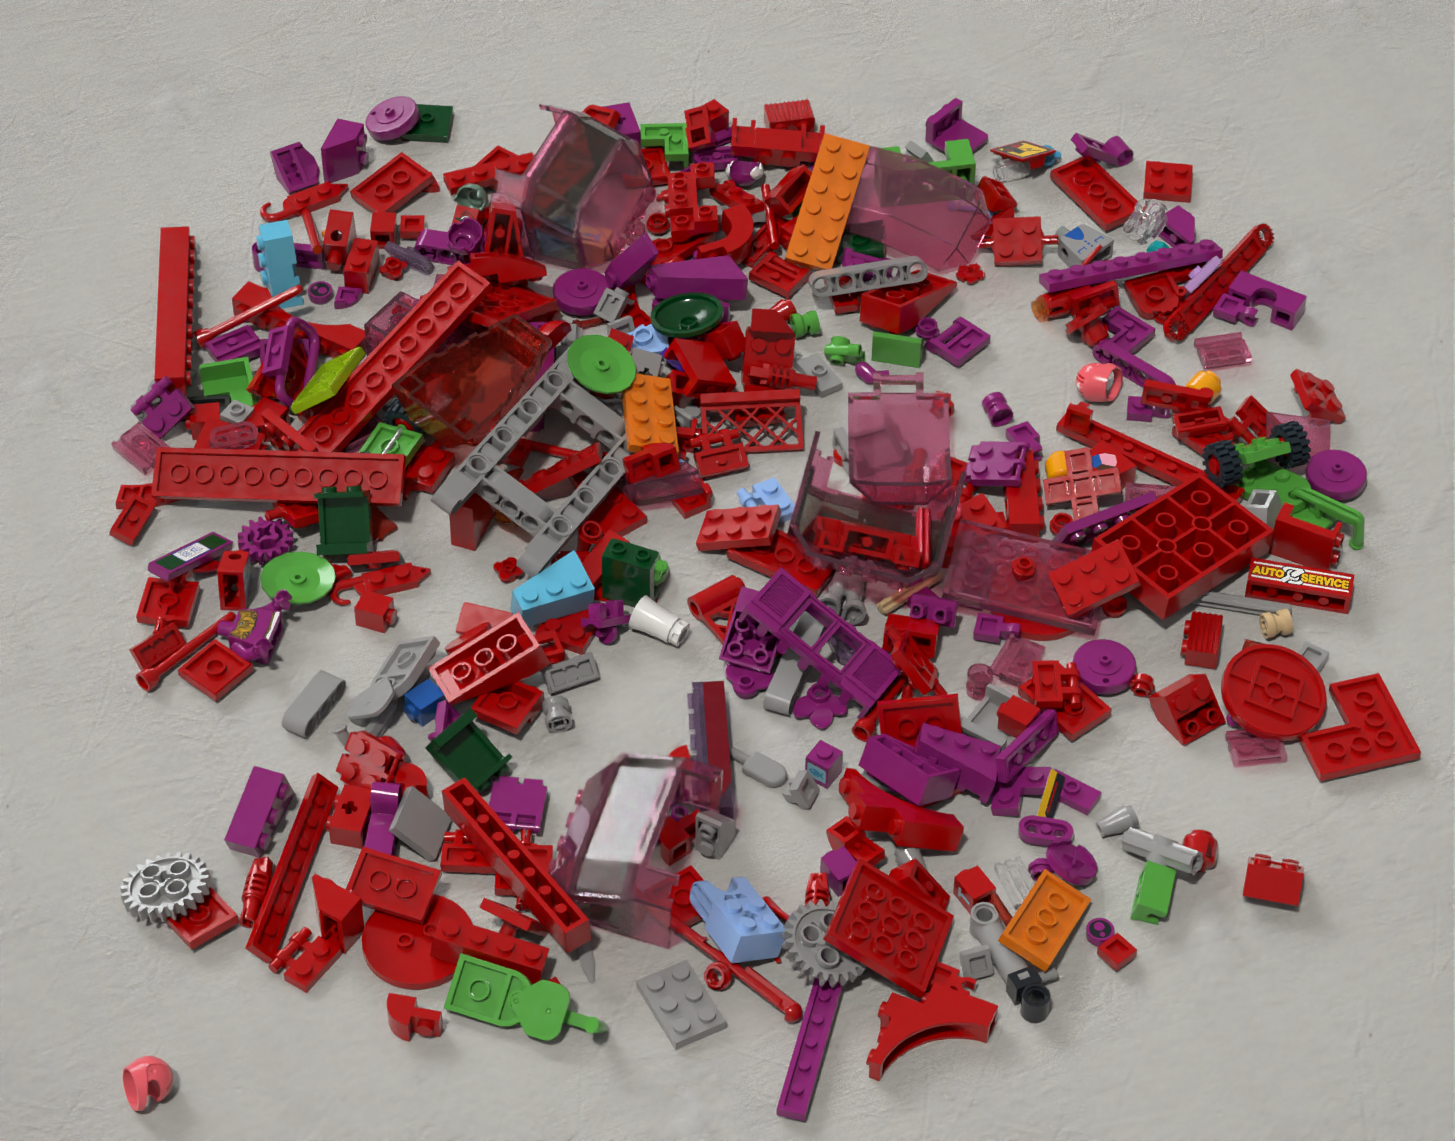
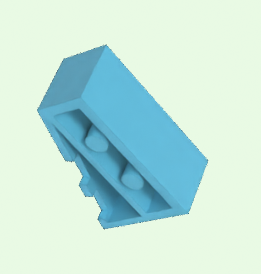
(278, 260)
(554, 592)

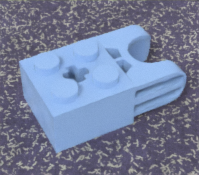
(738, 920)

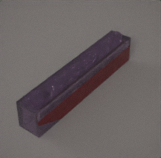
(711, 735)

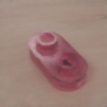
(232, 436)

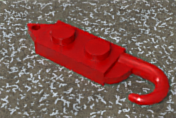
(311, 198)

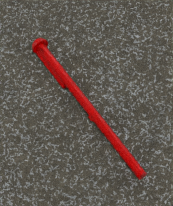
(749, 976)

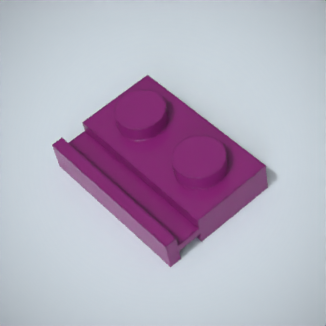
(234, 345)

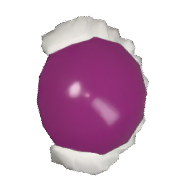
(744, 173)

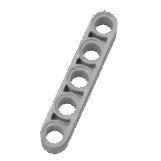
(878, 281)
(788, 678)

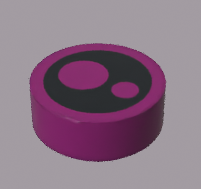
(320, 292)
(1099, 930)

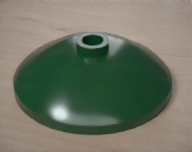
(687, 315)

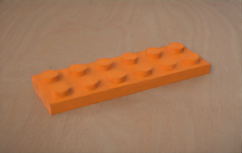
(827, 203)

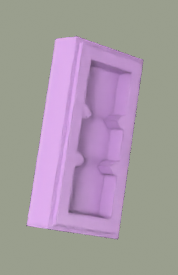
(1199, 274)

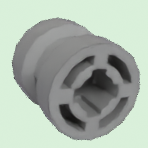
(557, 714)

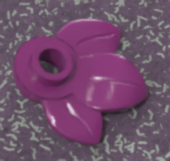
(746, 680)
(819, 706)

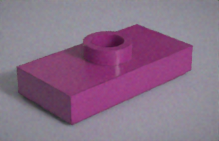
(1078, 794)

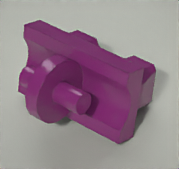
(934, 608)
(605, 617)

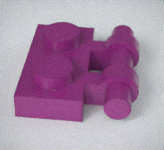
(168, 413)

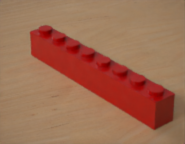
(516, 865)

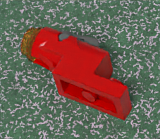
(1075, 300)

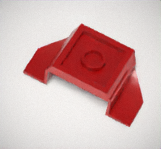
(766, 341)

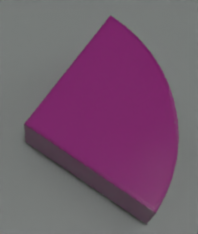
(347, 297)

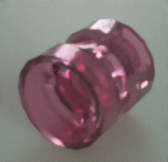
(978, 678)

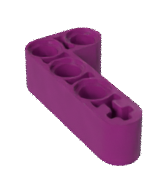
(434, 247)
(384, 805)

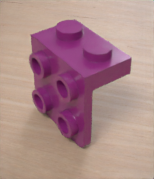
(949, 126)

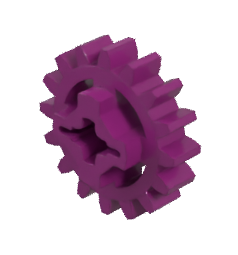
(265, 539)

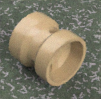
(1276, 623)

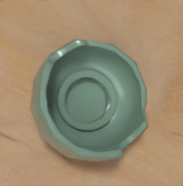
(472, 196)

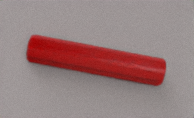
(923, 535)

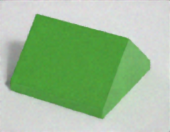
(897, 349)

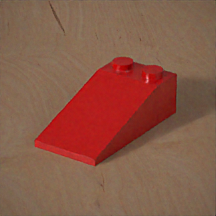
(903, 305)
(490, 661)

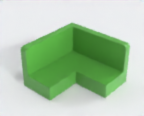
(668, 135)
(228, 378)

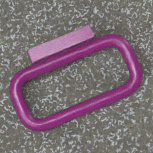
(279, 351)

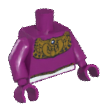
(257, 630)

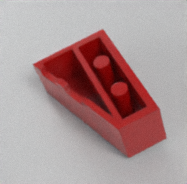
(503, 233)

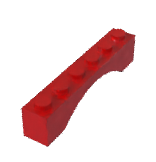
(333, 338)

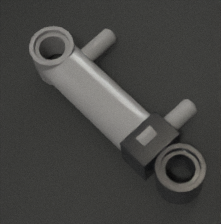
(1022, 981)

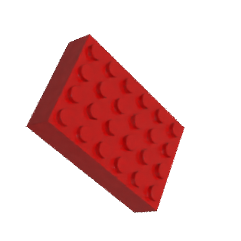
(1187, 544)

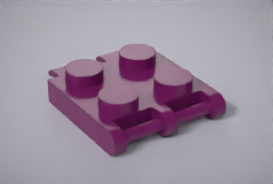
(995, 462)
(519, 804)

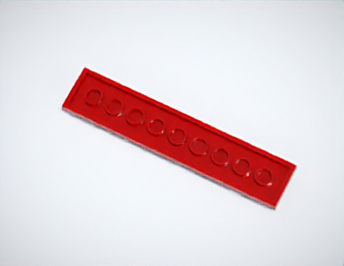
(404, 347)
(274, 475)

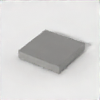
(420, 823)

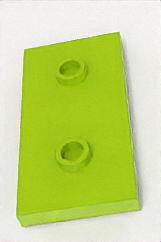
(327, 380)

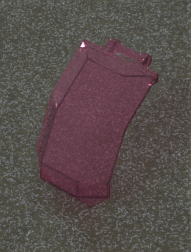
(918, 210)
(899, 442)

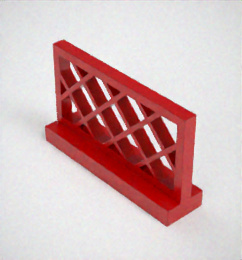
(755, 401)

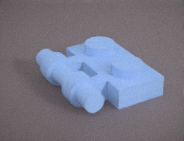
(768, 493)

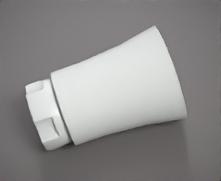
(658, 622)

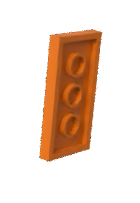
(649, 412)
(1044, 920)

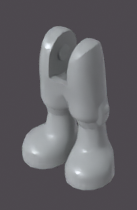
(850, 588)

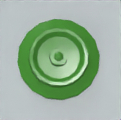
(601, 364)
(301, 574)

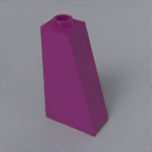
(712, 276)

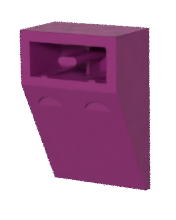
(742, 643)

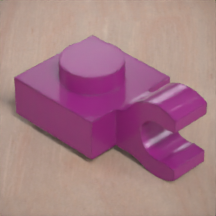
(1232, 308)
(1143, 412)
(1025, 433)
(992, 628)

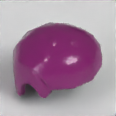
(465, 236)

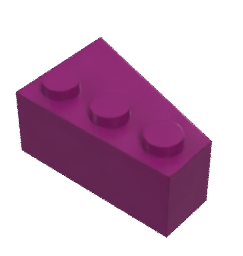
(967, 753)
(907, 772)
(259, 811)

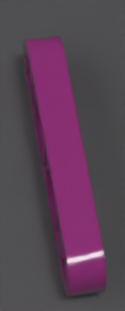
(1108, 352)

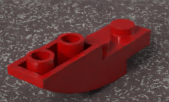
(507, 266)

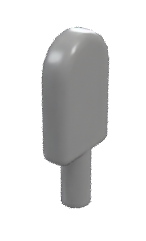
(760, 768)

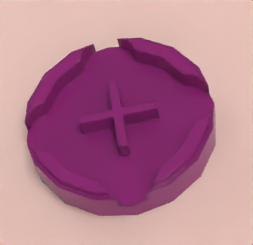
(1071, 862)

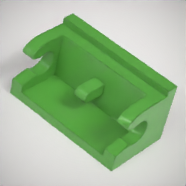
(1153, 892)

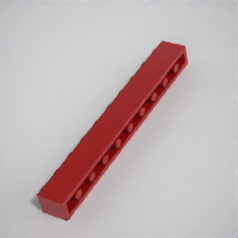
(175, 307)

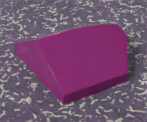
(295, 167)

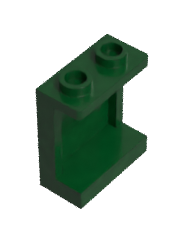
(344, 521)
(628, 572)
(468, 753)

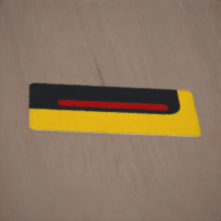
(1051, 794)

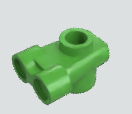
(842, 351)

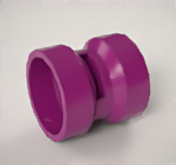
(997, 409)

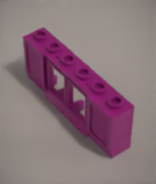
(778, 608)

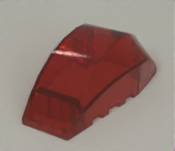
(474, 383)

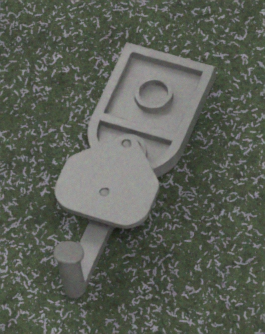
(393, 680)

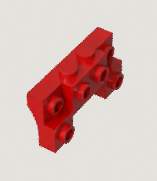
(775, 145)
(682, 202)
(871, 541)

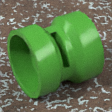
(805, 323)

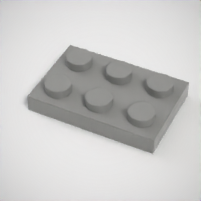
(681, 1004)

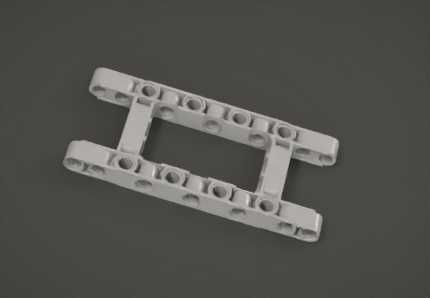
(482, 475)

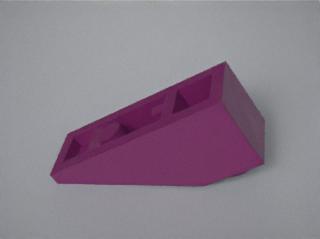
(631, 263)

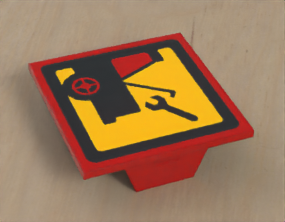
(1023, 152)

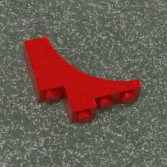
(905, 823)
(939, 1016)

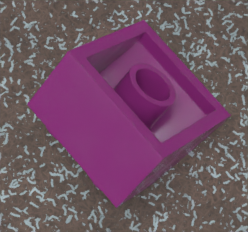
(344, 151)

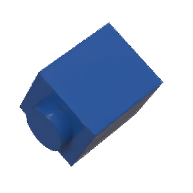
(422, 702)

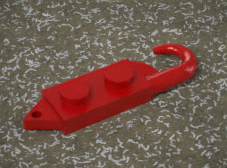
(382, 581)

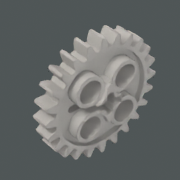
(165, 886)
(808, 954)

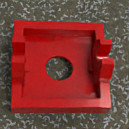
(1317, 396)

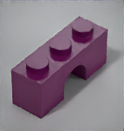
(1285, 303)

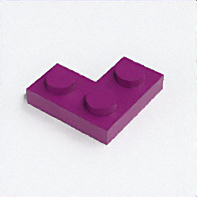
(1129, 330)
(1008, 796)

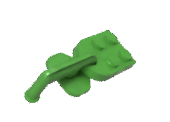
(1307, 503)
(510, 999)

